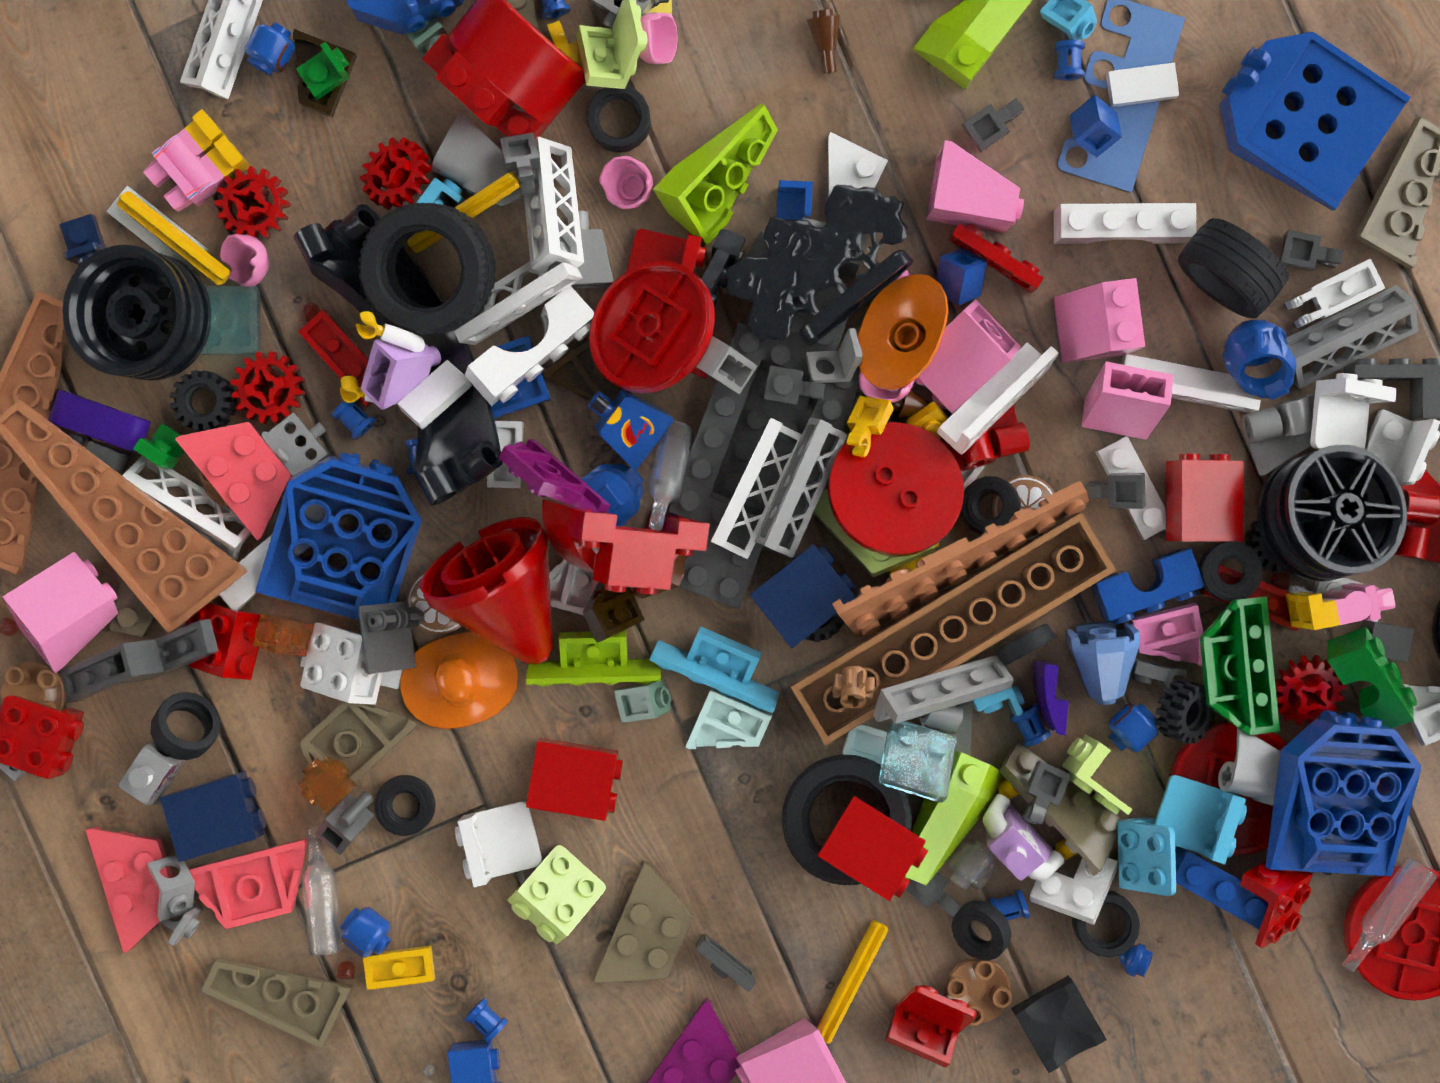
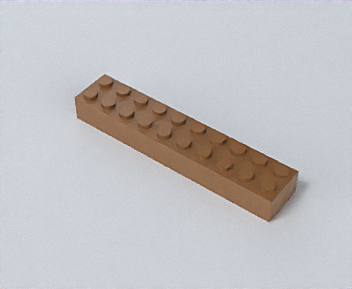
(960, 621)

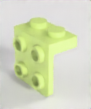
(612, 53)
(1083, 760)
(557, 895)

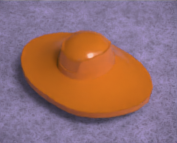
(902, 331)
(459, 681)

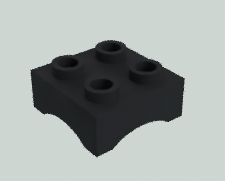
(1058, 1023)

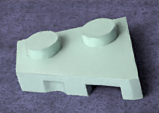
(728, 722)

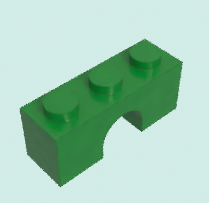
(1362, 658)

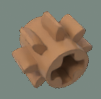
(853, 687)

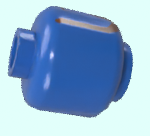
(270, 48)
(1132, 727)
(365, 932)

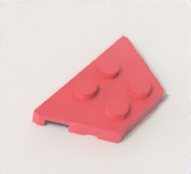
(241, 471)
(127, 881)
(252, 884)

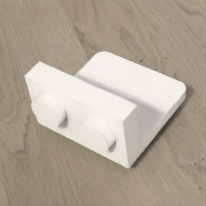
(1343, 409)
(498, 842)

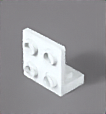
(1402, 444)
(338, 666)

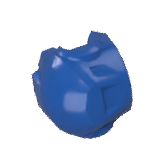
(1256, 344)
(619, 487)

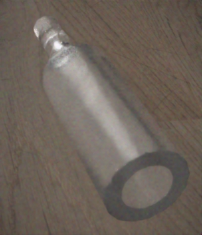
(669, 470)
(320, 900)
(1391, 909)

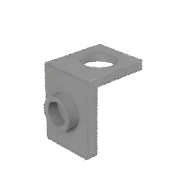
(844, 360)
(174, 893)
(185, 926)

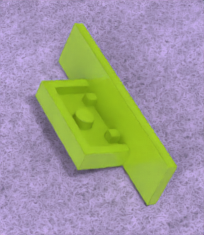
(592, 662)

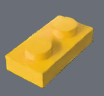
(399, 967)

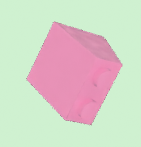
(971, 192)
(1099, 321)
(967, 357)
(62, 609)
(790, 1056)

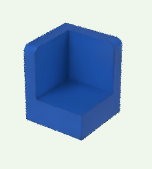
(1095, 126)
(794, 200)
(961, 275)

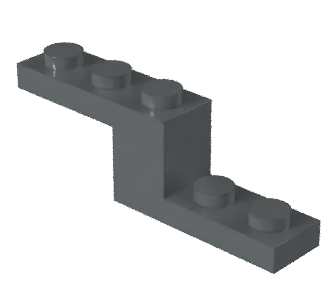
(1423, 380)
(139, 661)

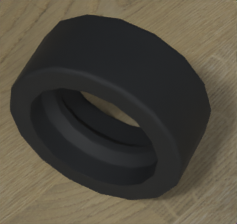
(618, 144)
(196, 705)
(1123, 942)

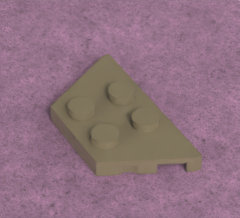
(356, 736)
(646, 933)

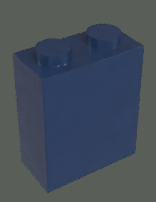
(802, 594)
(213, 815)

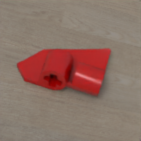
(1000, 440)
(1423, 520)

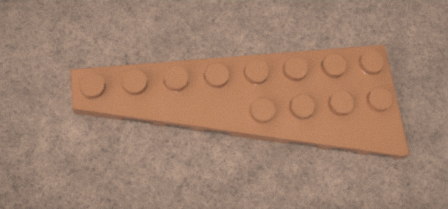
(31, 377)
(145, 543)
(954, 563)

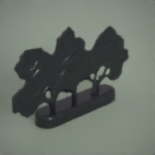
(810, 261)

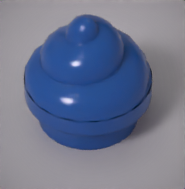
(1136, 960)

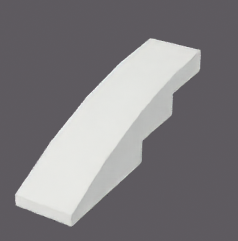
(244, 588)

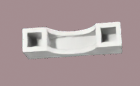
(1125, 221)
(500, 371)

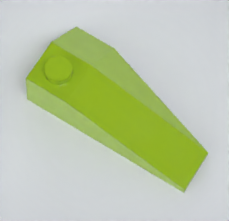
(968, 36)
(708, 181)
(947, 823)

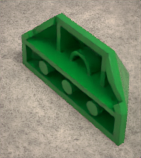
(1241, 667)

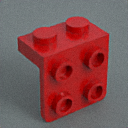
(658, 246)
(234, 638)
(38, 736)
(1285, 893)
(928, 1024)

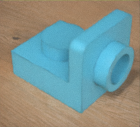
(1071, 16)
(438, 191)
(994, 701)

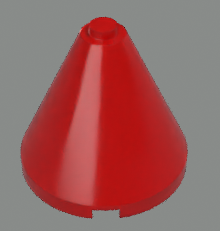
(498, 588)

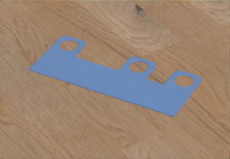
(1152, 42)

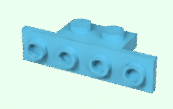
(719, 664)

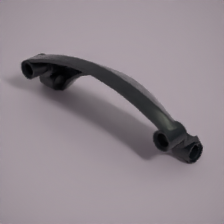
(463, 440)

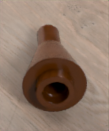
(824, 31)
(911, 405)

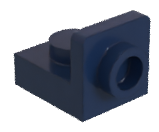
(82, 238)

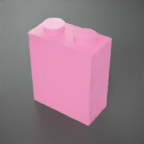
(1127, 400)

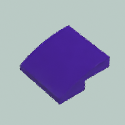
(1051, 707)

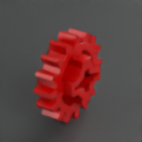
(395, 173)
(255, 191)
(254, 390)
(1307, 689)

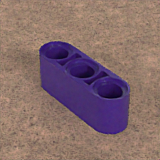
(98, 420)

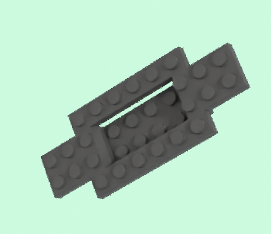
(718, 571)

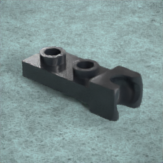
(725, 253)

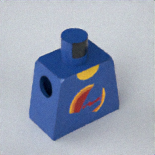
(630, 424)

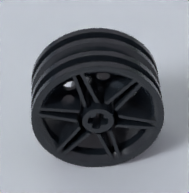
(136, 313)
(1350, 505)

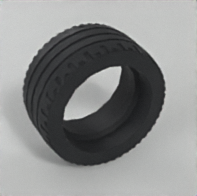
(1233, 268)

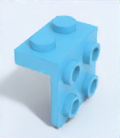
(1201, 817)
(1146, 856)

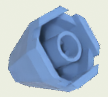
(1104, 657)

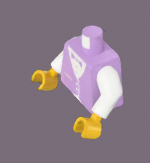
(394, 367)
(1018, 842)

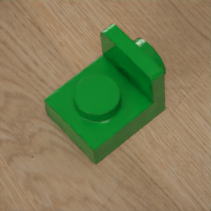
(324, 71)
(161, 448)

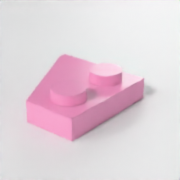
(1171, 633)

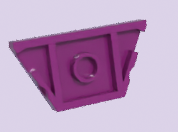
(549, 476)
(700, 1052)

